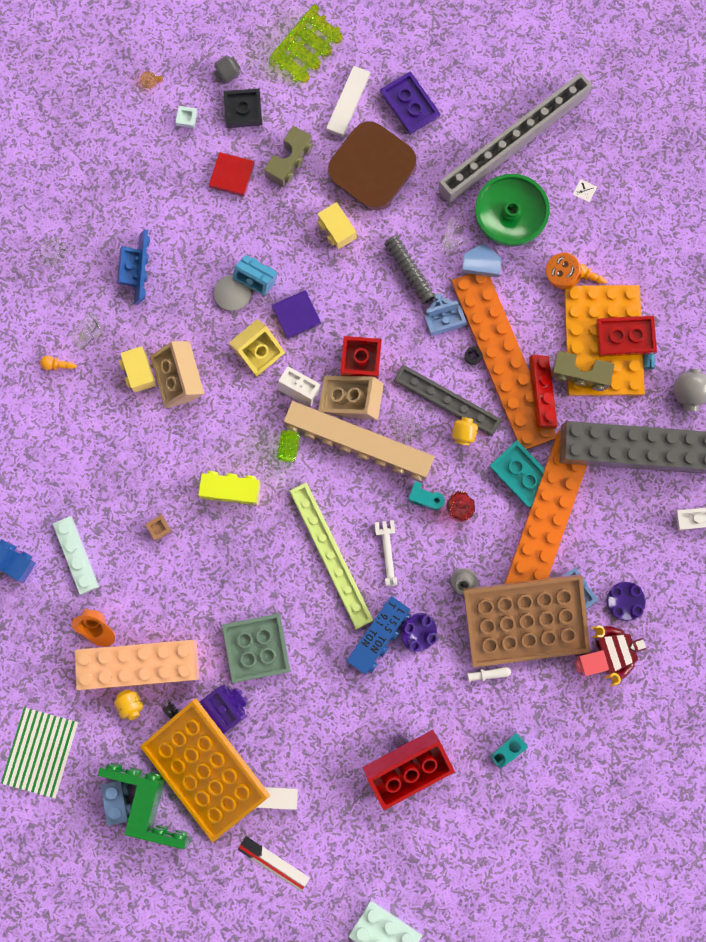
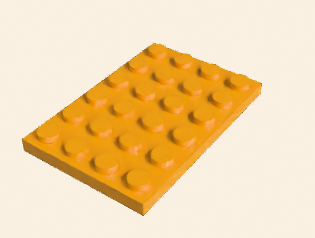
(582, 309)
(204, 770)

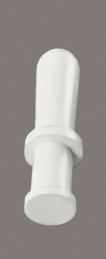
(495, 673)

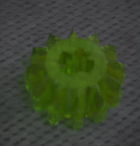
(288, 446)

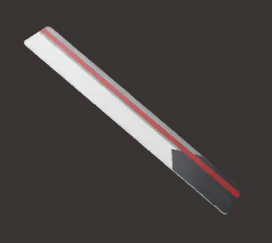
(273, 863)

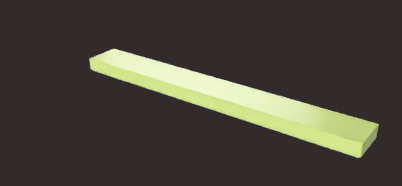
(331, 556)

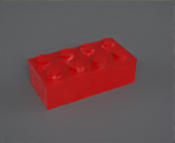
(408, 769)

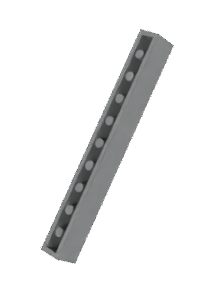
(515, 138)

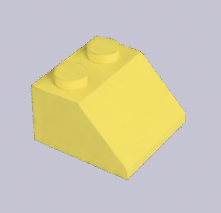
(257, 347)

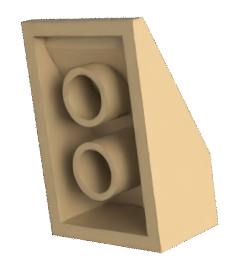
(351, 397)

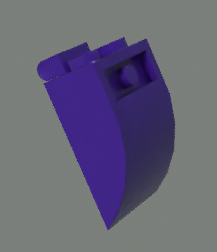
(225, 707)

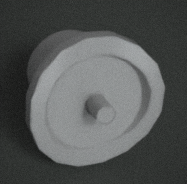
(463, 579)

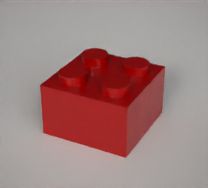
(361, 356)

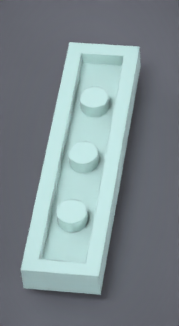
(75, 555)

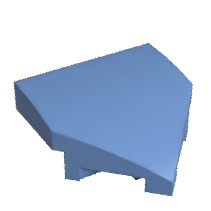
(482, 262)
(444, 316)

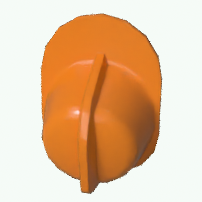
(93, 627)

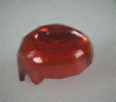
(460, 506)

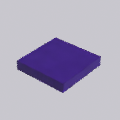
(296, 314)

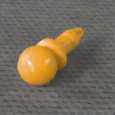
(586, 273)
(48, 363)

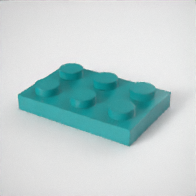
(519, 472)

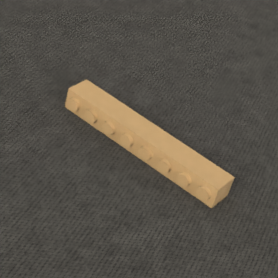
(358, 440)

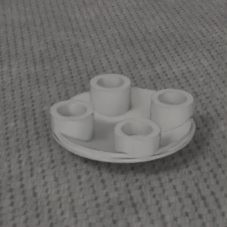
(231, 294)

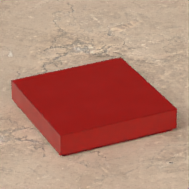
(231, 174)

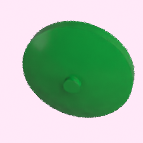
(512, 210)

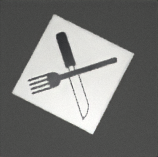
(584, 190)

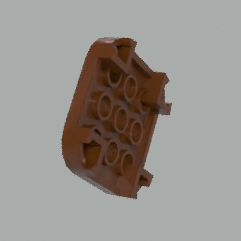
(372, 165)

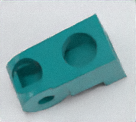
(426, 499)
(508, 750)

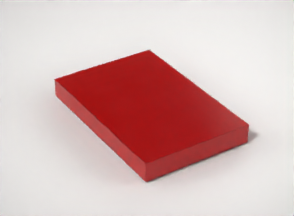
(626, 336)

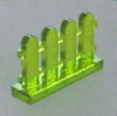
(308, 36)

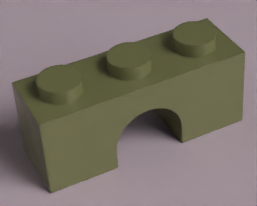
(282, 170)
(565, 370)

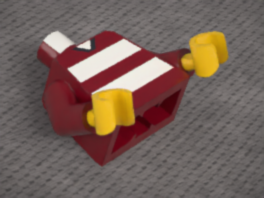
(618, 650)

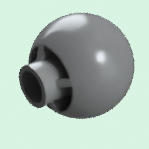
(691, 389)

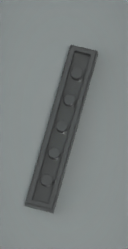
(446, 399)

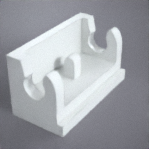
(298, 386)

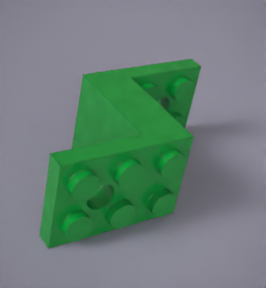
(145, 806)

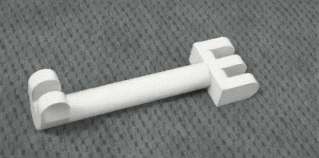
(385, 532)

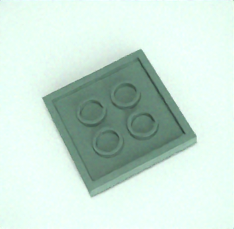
(256, 648)

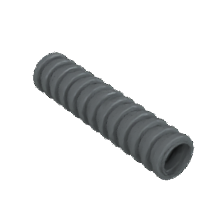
(409, 269)

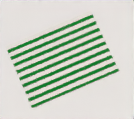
(39, 752)

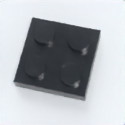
(243, 108)

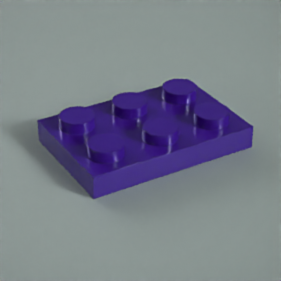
(410, 102)

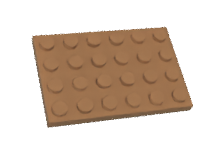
(526, 620)

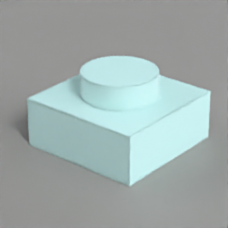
(186, 117)

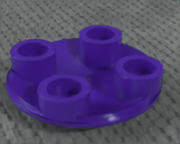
(626, 601)
(419, 632)

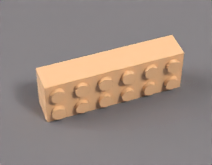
(136, 665)

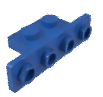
(132, 266)

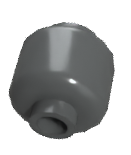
(226, 69)

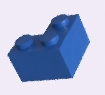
(14, 563)

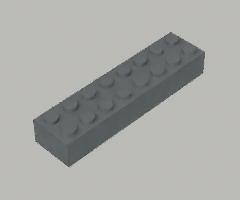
(633, 447)

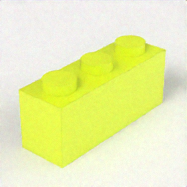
(229, 488)

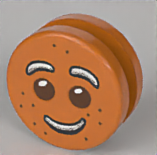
(563, 270)

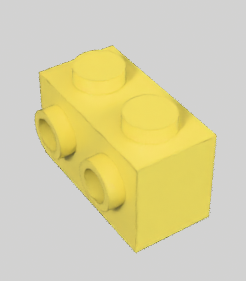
(337, 226)
(137, 369)

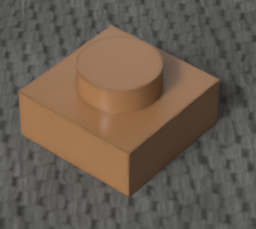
(158, 527)

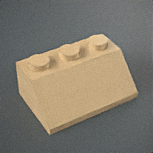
(177, 374)

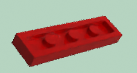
(543, 392)

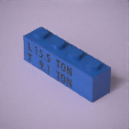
(378, 635)

